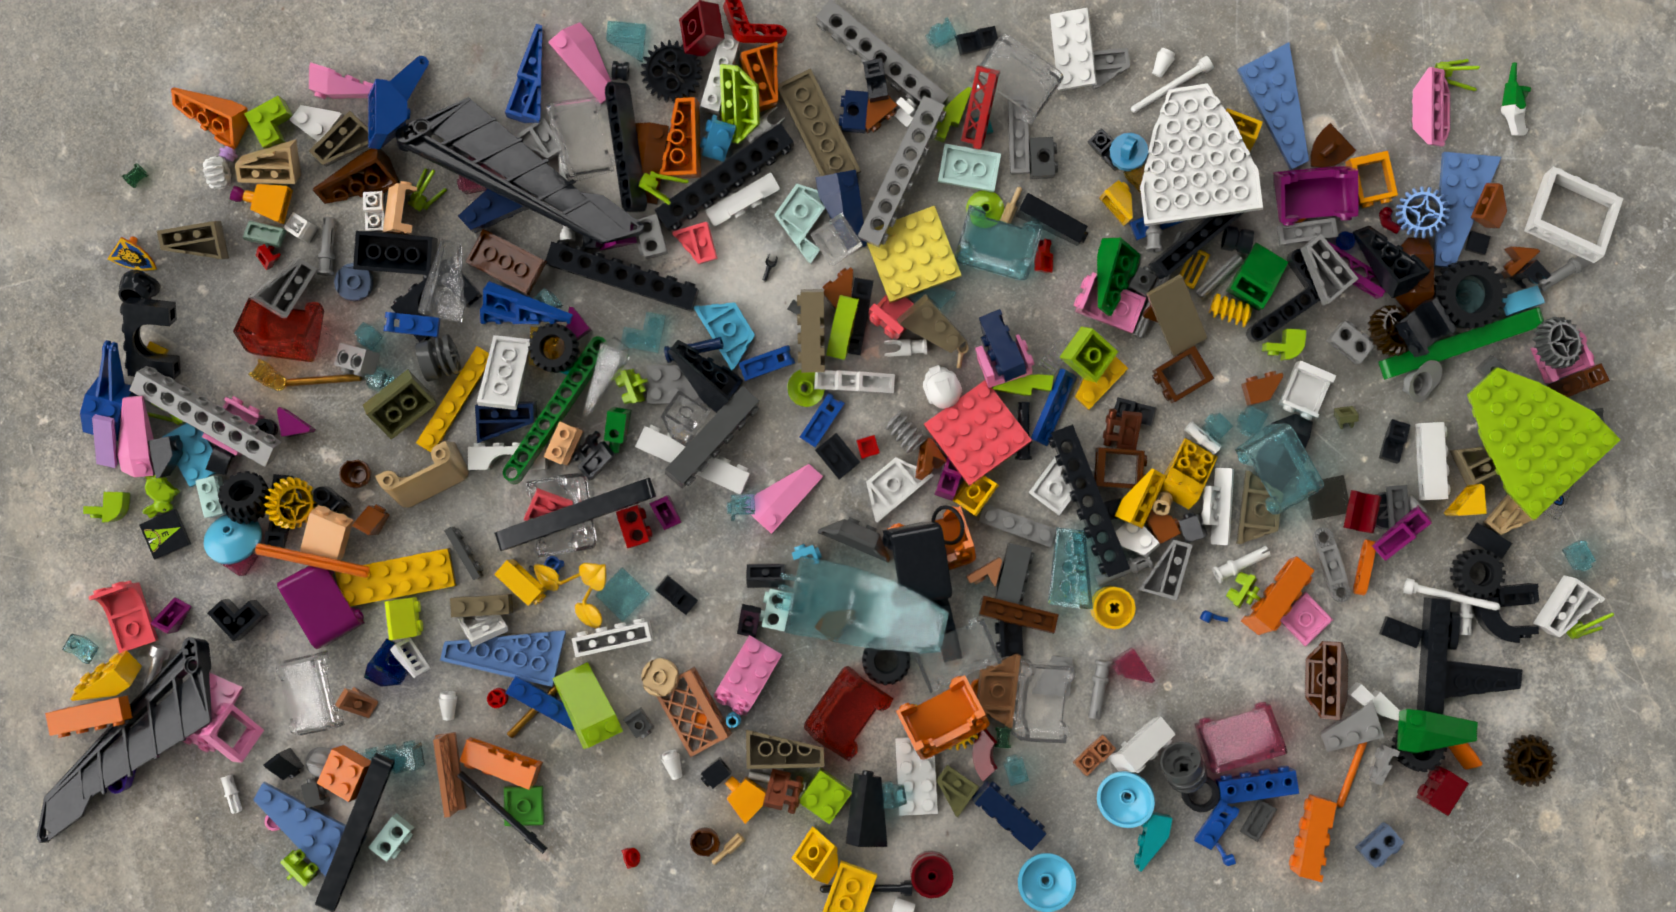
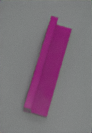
(1362, 283)

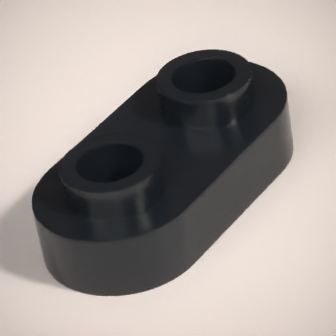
(1454, 628)

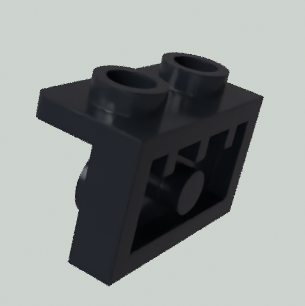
(1009, 639)

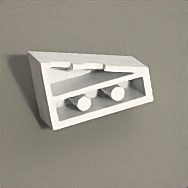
(1566, 605)
(1143, 746)

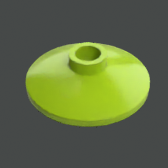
(990, 199)
(810, 396)

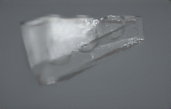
(444, 289)
(610, 361)

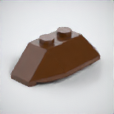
(1425, 288)
(1327, 679)

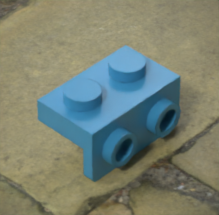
(717, 139)

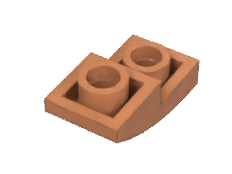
(1094, 755)

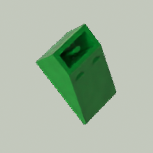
(1257, 277)

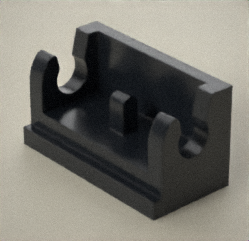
(1532, 271)
(1518, 594)

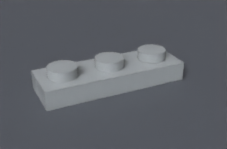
(1306, 231)

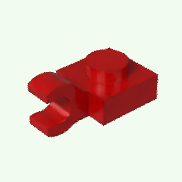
(1043, 258)

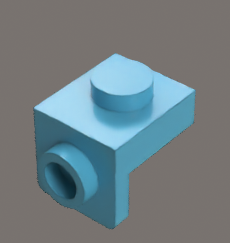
(803, 550)

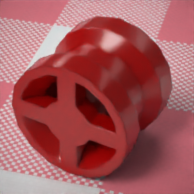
(494, 700)

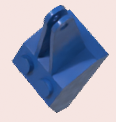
(389, 103)
(107, 391)

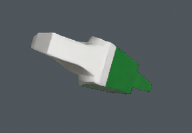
(1515, 103)

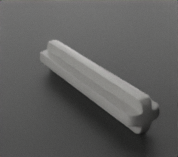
(1219, 276)

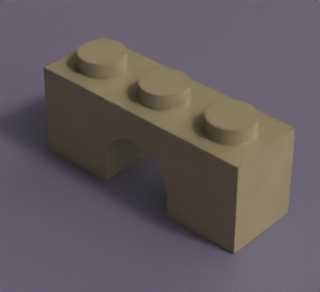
(481, 605)

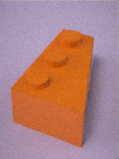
(761, 66)

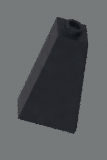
(1052, 220)
(867, 812)

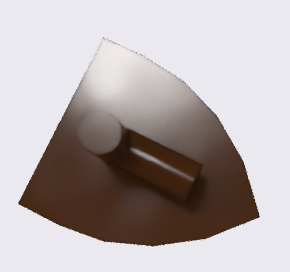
(1330, 148)

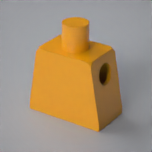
(270, 201)
(745, 797)

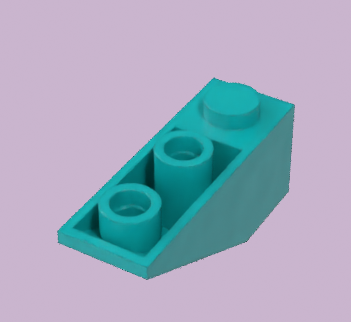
(1154, 835)

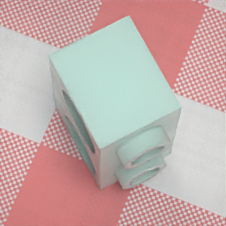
(208, 494)
(770, 608)
(389, 835)

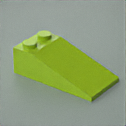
(587, 706)

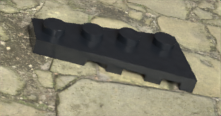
(1472, 678)

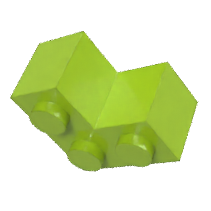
(265, 121)

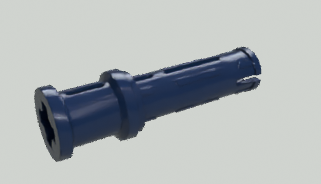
(702, 347)

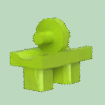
(634, 386)
(1247, 582)
(299, 868)

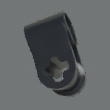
(333, 501)

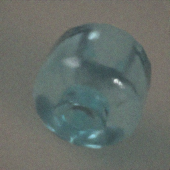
(379, 379)

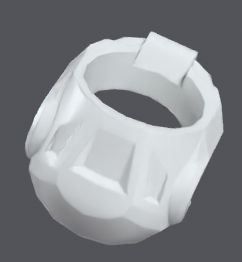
(942, 387)

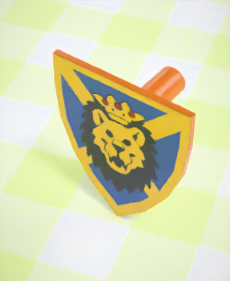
(131, 255)

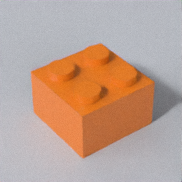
(344, 772)

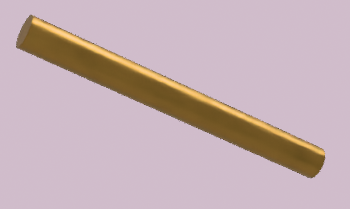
(323, 380)
(528, 716)

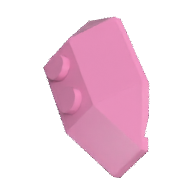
(1432, 107)

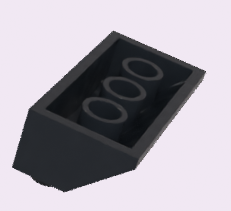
(394, 252)

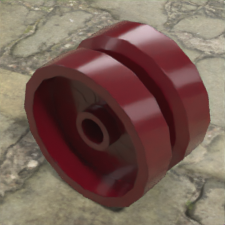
(934, 863)

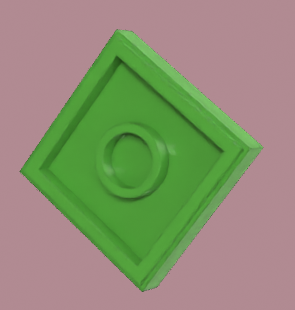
(525, 804)

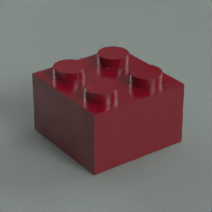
(701, 28)
(1442, 790)

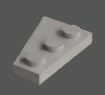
(1355, 729)

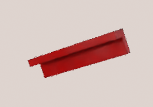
(985, 110)

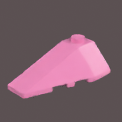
(581, 55)
(330, 84)
(133, 439)
(782, 497)

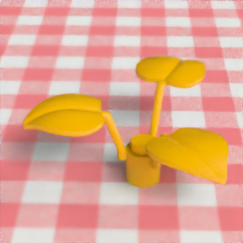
(591, 575)

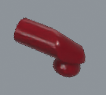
(1386, 220)

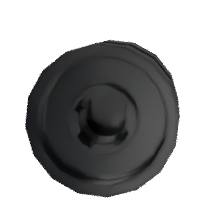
(1240, 240)

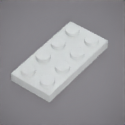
(1073, 48)
(504, 372)
(918, 779)

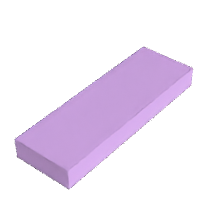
(105, 441)

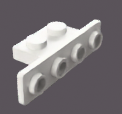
(747, 197)
(1218, 506)

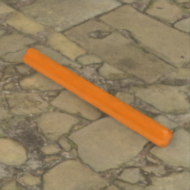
(312, 560)

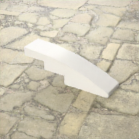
(855, 381)

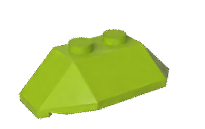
(739, 101)

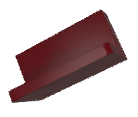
(1362, 512)

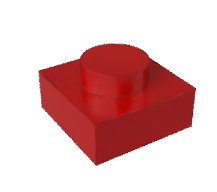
(868, 446)

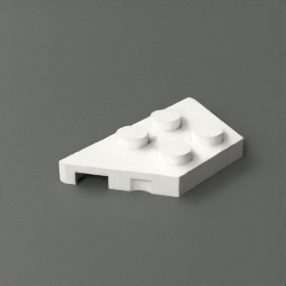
(892, 486)

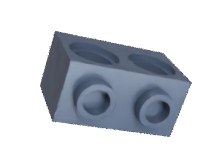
(1376, 840)

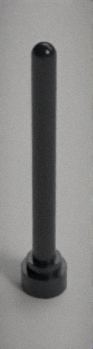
(904, 887)

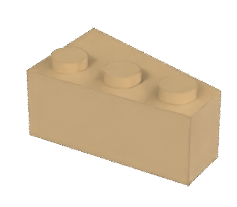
(270, 165)

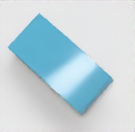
(1523, 300)

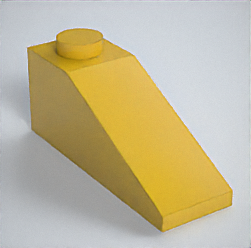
(1140, 499)

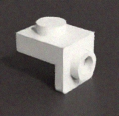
(906, 111)

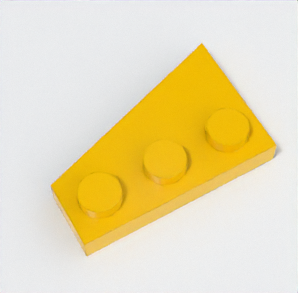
(1091, 392)

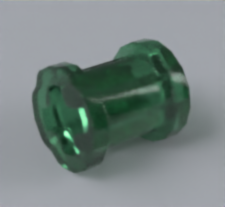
(135, 175)
(1003, 737)

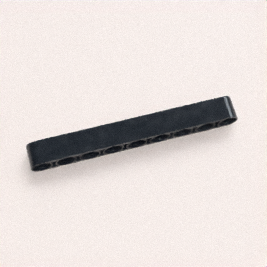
(575, 514)
(355, 832)

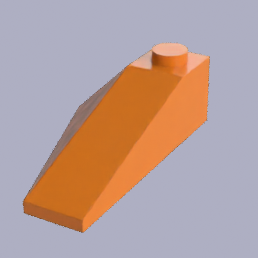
(218, 115)

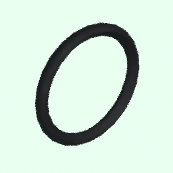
(960, 520)

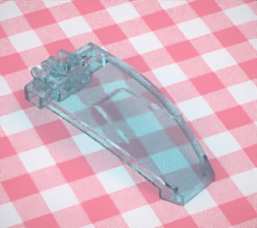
(860, 609)

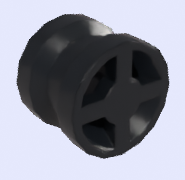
(620, 71)
(270, 428)

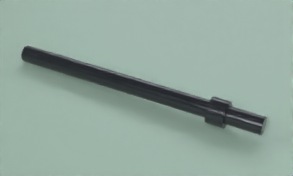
(530, 837)

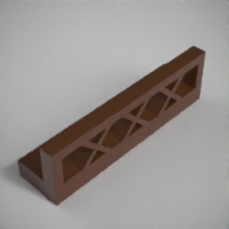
(1018, 614)

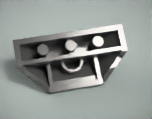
(857, 537)

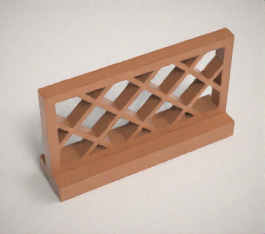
(707, 706)
(448, 768)

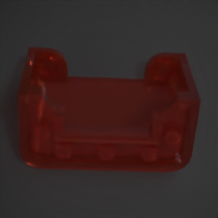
(285, 338)
(845, 712)

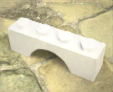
(484, 457)

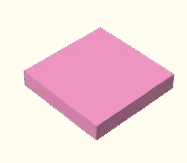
(1306, 619)

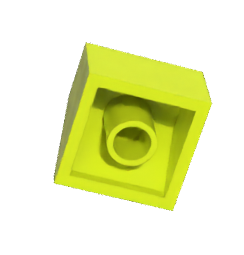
(403, 618)

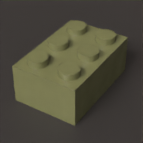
(399, 404)

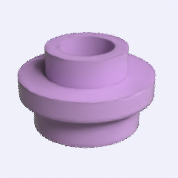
(228, 153)

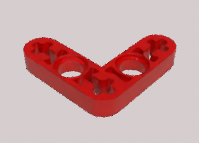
(772, 32)

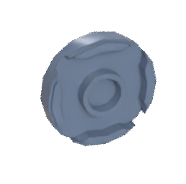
(353, 283)

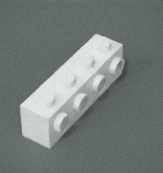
(614, 638)

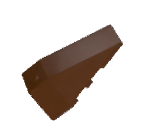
(652, 145)
(365, 173)

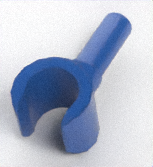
(1207, 617)
(1227, 859)

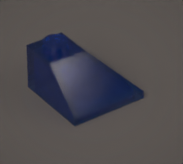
(385, 668)

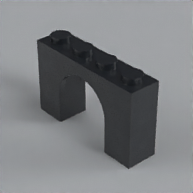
(410, 302)
(142, 312)

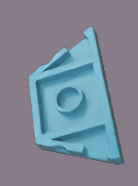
(730, 325)

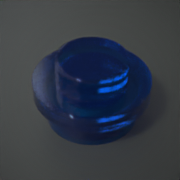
(1345, 240)

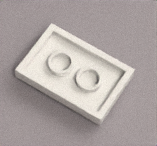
(1051, 488)

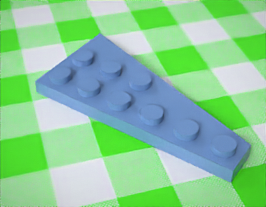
(1275, 94)
(1462, 184)
(528, 656)
(306, 827)

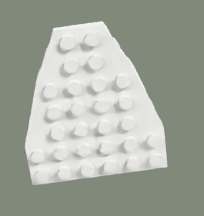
(1197, 162)

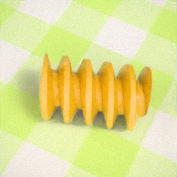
(1229, 308)

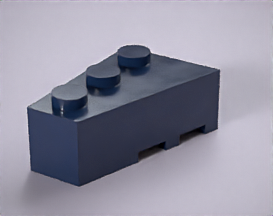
(489, 210)
(1001, 346)
(497, 421)

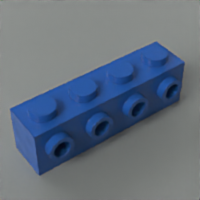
(1258, 785)

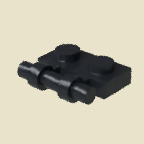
(597, 459)

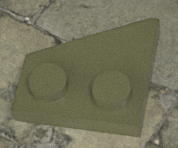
(956, 788)

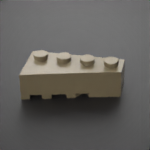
(812, 330)
(771, 752)

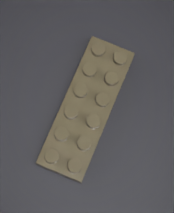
(817, 124)

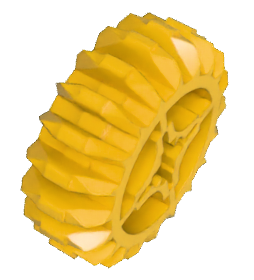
(296, 511)

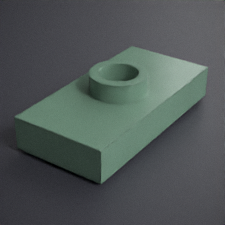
(264, 234)

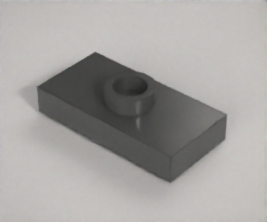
(1258, 820)

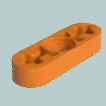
(1364, 568)

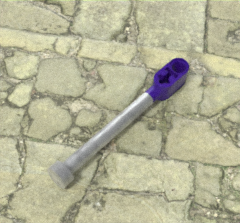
(158, 655)

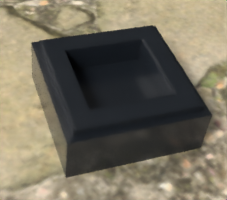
(1477, 243)

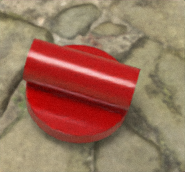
(631, 857)

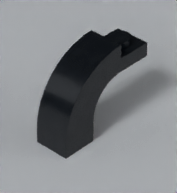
(1495, 626)

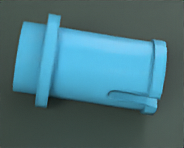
(737, 717)

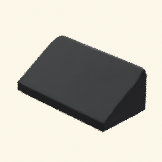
(764, 575)

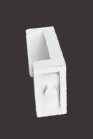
(1306, 390)

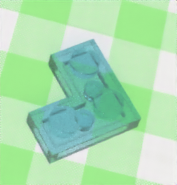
(648, 338)

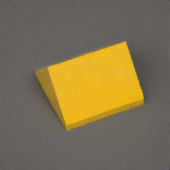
(974, 497)
(1468, 502)

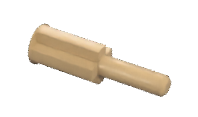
(1011, 207)
(729, 847)

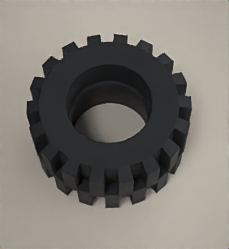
(537, 348)
(238, 487)
(1492, 577)
(885, 677)
(1423, 762)

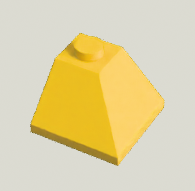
(1119, 201)
(817, 856)

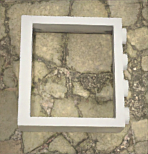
(1561, 237)

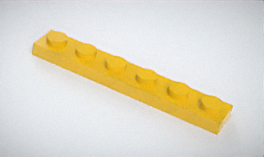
(454, 400)

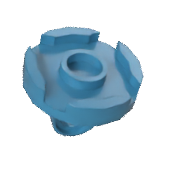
(1128, 151)

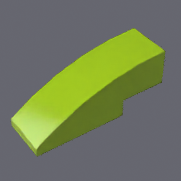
(954, 114)
(842, 327)
(1025, 384)

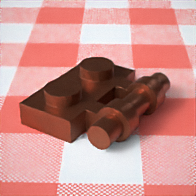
(1128, 431)
(777, 789)

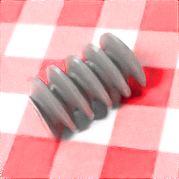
(904, 432)

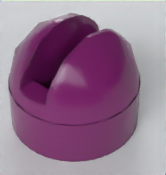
(237, 194)

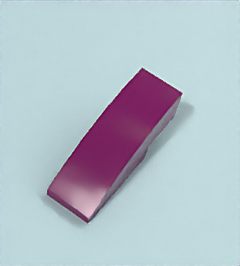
(948, 481)
(1402, 533)

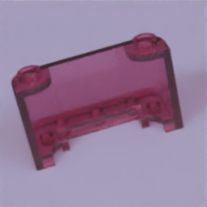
(1240, 739)

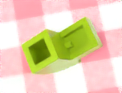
(1292, 344)
(114, 507)

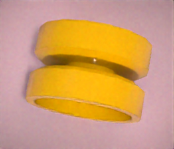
(1122, 613)

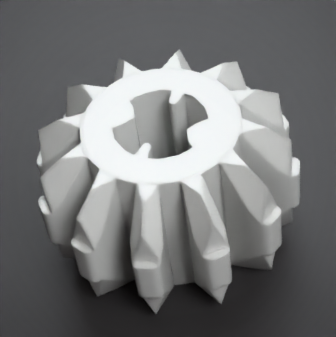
(217, 172)

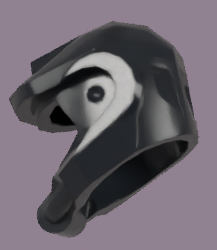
(137, 285)

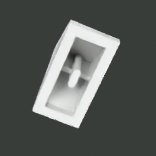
(300, 227)

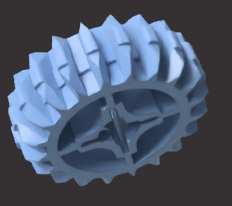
(1414, 211)

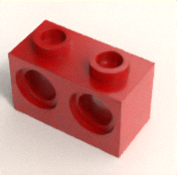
(628, 528)

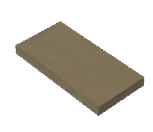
(1176, 315)

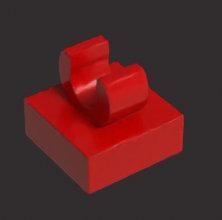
(266, 257)

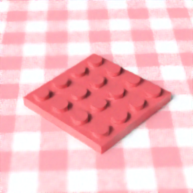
(977, 433)

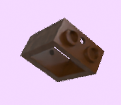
(1198, 364)
(1099, 471)

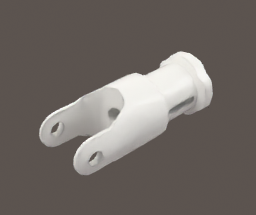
(763, 127)
(908, 347)

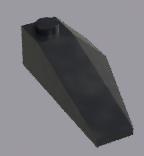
(1391, 265)
(710, 381)

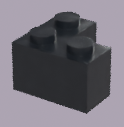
(236, 621)

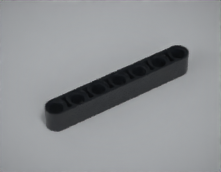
(625, 146)

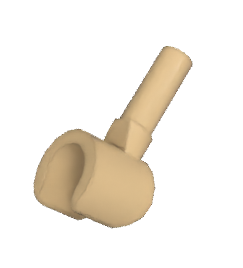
(962, 351)

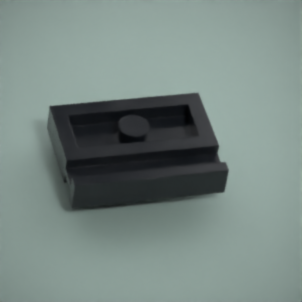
(837, 456)

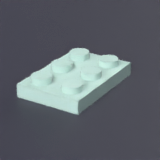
(969, 167)

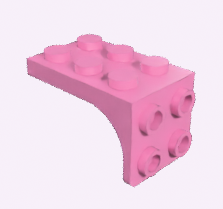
(1123, 317)
(747, 676)
(221, 692)

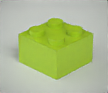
(1088, 354)
(825, 795)

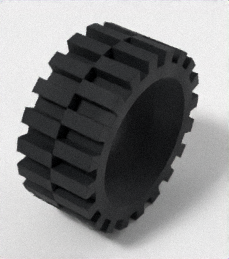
(1446, 292)

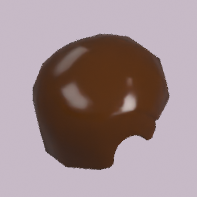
(355, 473)
(704, 841)

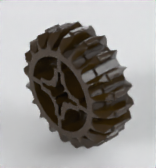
(1385, 333)
(1535, 774)

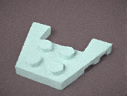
(798, 215)

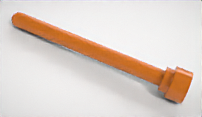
(1351, 774)

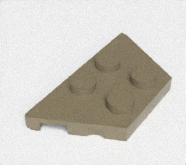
(1254, 517)

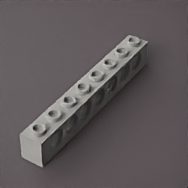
(833, 12)
(926, 108)
(212, 423)

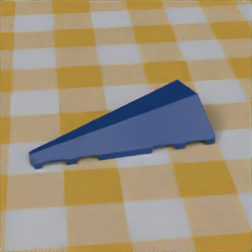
(526, 96)
(510, 306)

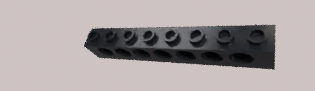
(776, 135)
(555, 259)
(1119, 562)

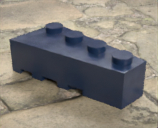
(1009, 815)

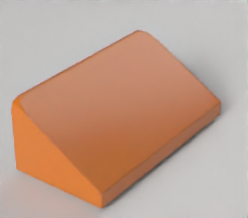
(1466, 756)

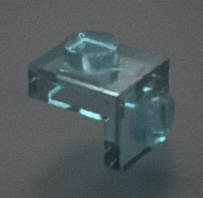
(740, 505)
(81, 647)

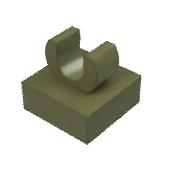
(1346, 415)

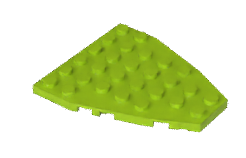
(1536, 437)

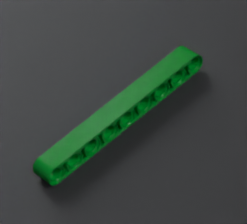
(1463, 342)
(547, 415)

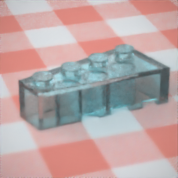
(1070, 570)
(406, 757)

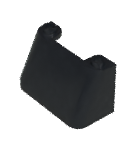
(920, 558)

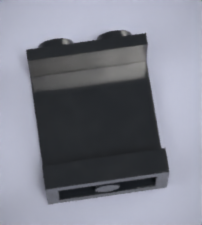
(1424, 326)

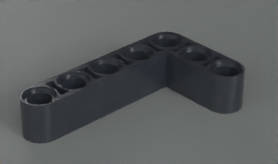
(1293, 303)

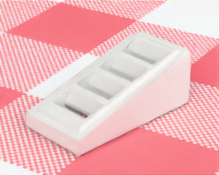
(411, 649)

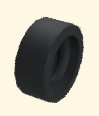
(1208, 805)

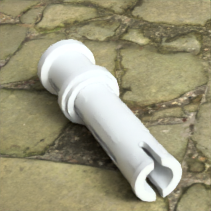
(1233, 567)

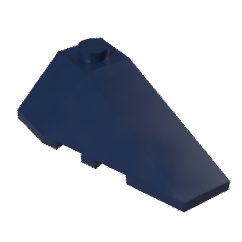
(842, 195)

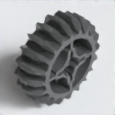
(1558, 342)

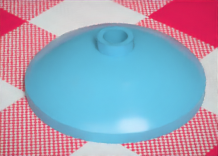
(233, 545)
(1124, 810)
(1049, 895)

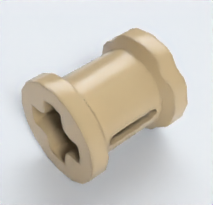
(1163, 503)

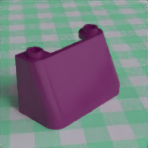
(1316, 193)
(319, 605)

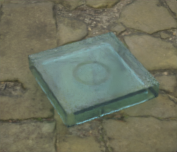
(622, 594)

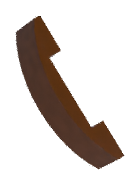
(1580, 381)

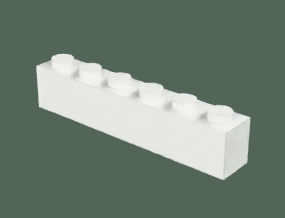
(717, 471)

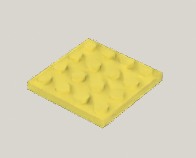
(914, 255)

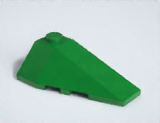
(1115, 265)
(1429, 731)

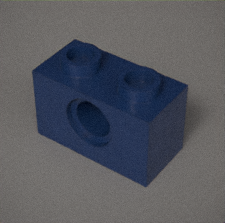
(856, 100)

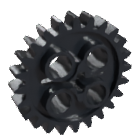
(660, 84)

